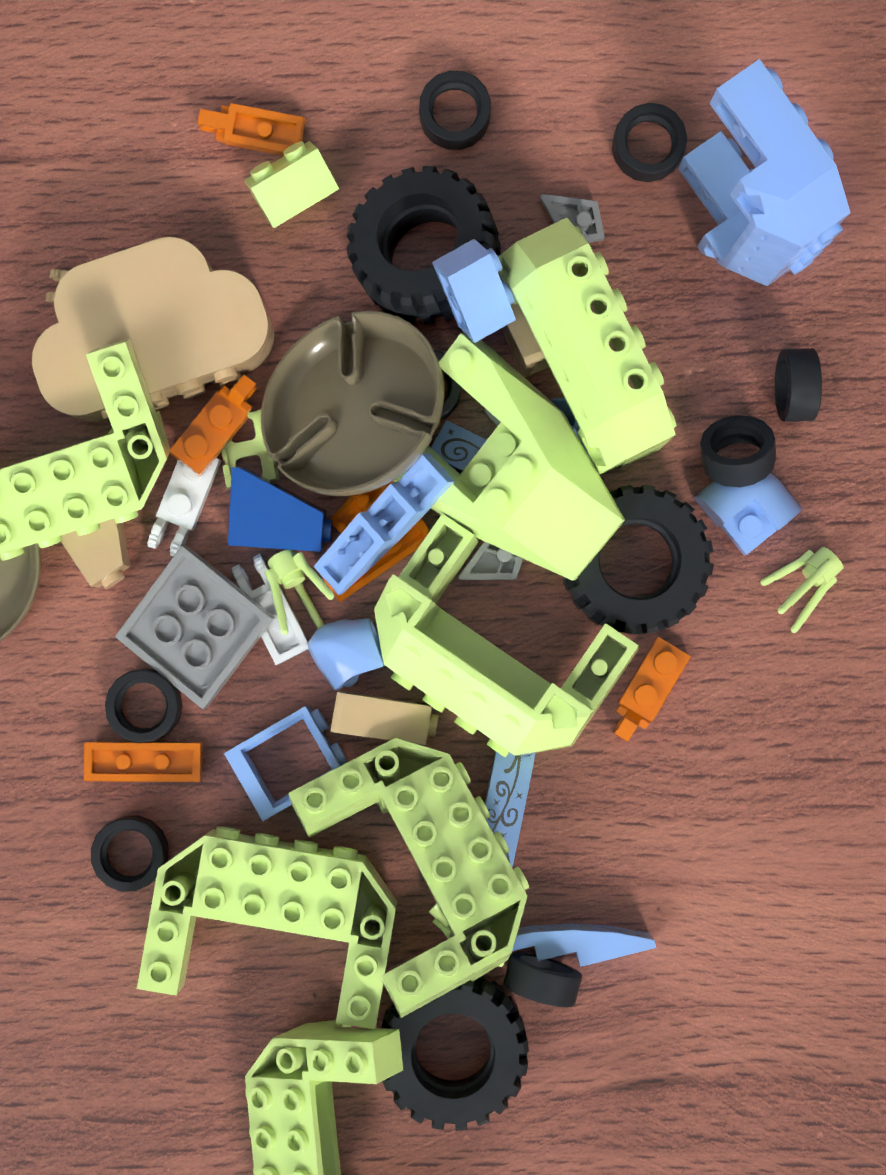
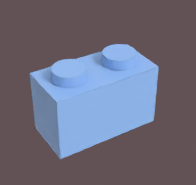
(475, 289)

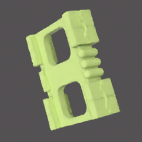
(255, 447)

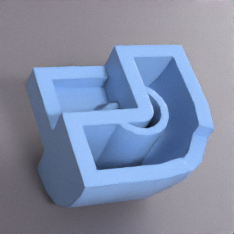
(750, 511)

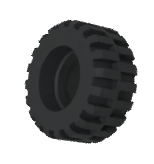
(395, 210)
(686, 579)
(470, 1097)

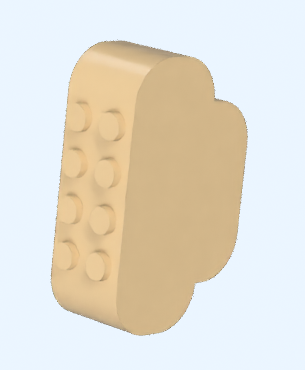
(180, 317)

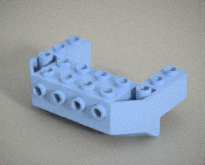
(785, 206)

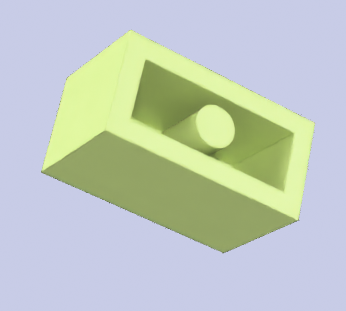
(291, 183)

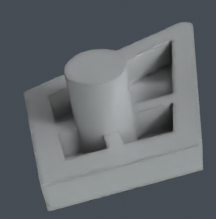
(580, 213)
(492, 564)

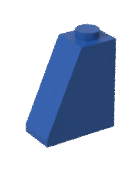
(272, 516)

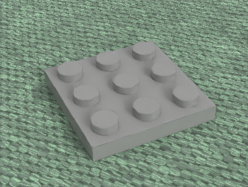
(194, 626)

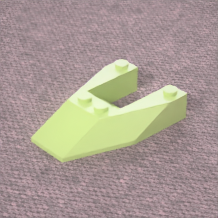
(531, 478)

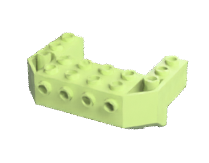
(613, 418)
(92, 478)
(472, 674)
(452, 849)
(278, 889)
(293, 1092)

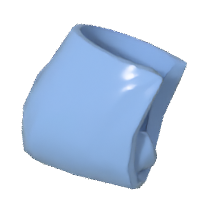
(346, 650)

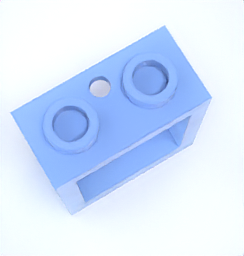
(251, 778)

